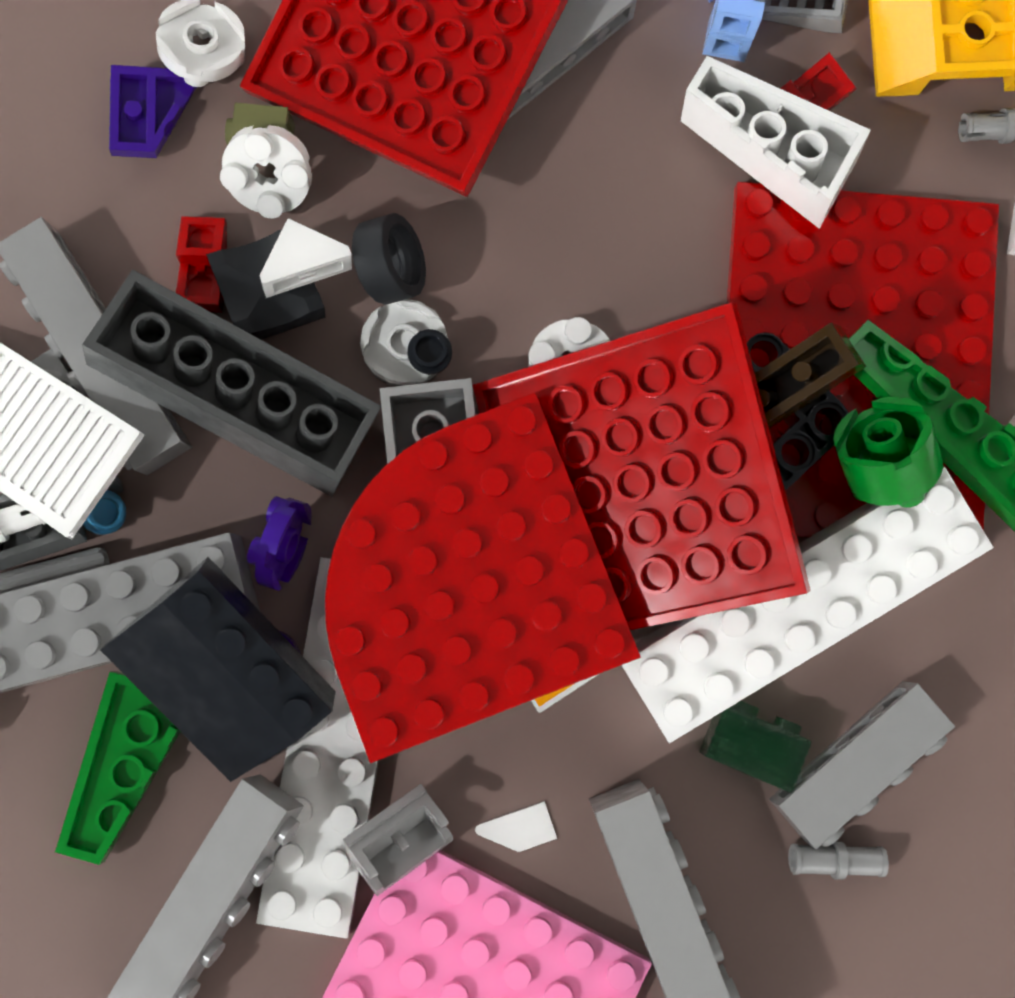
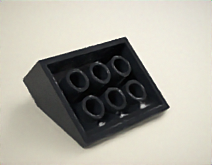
(221, 672)

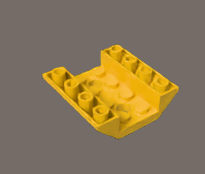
(929, 42)

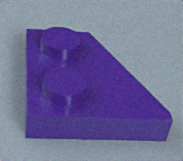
(144, 109)

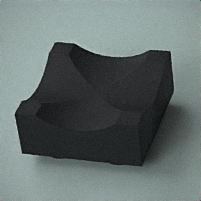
(241, 288)

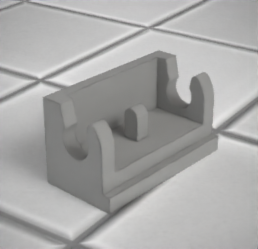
(398, 839)

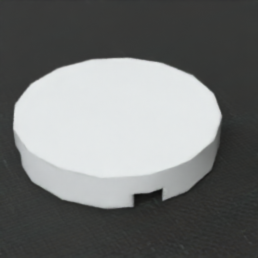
(387, 339)

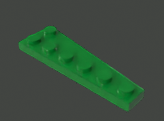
(969, 439)

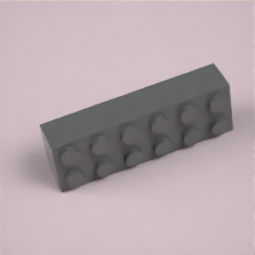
(230, 382)

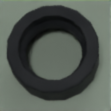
(389, 259)

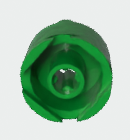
(889, 452)

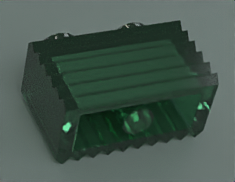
(756, 746)

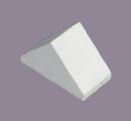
(302, 258)

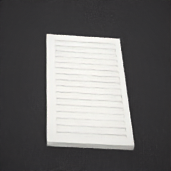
(56, 445)

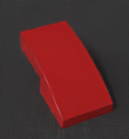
(822, 84)
(195, 276)

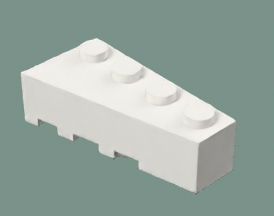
(774, 136)

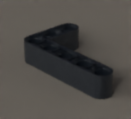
(802, 429)

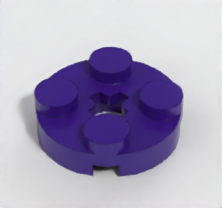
(281, 546)

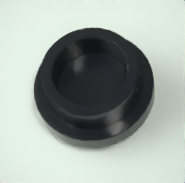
(429, 352)

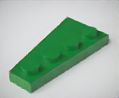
(117, 768)

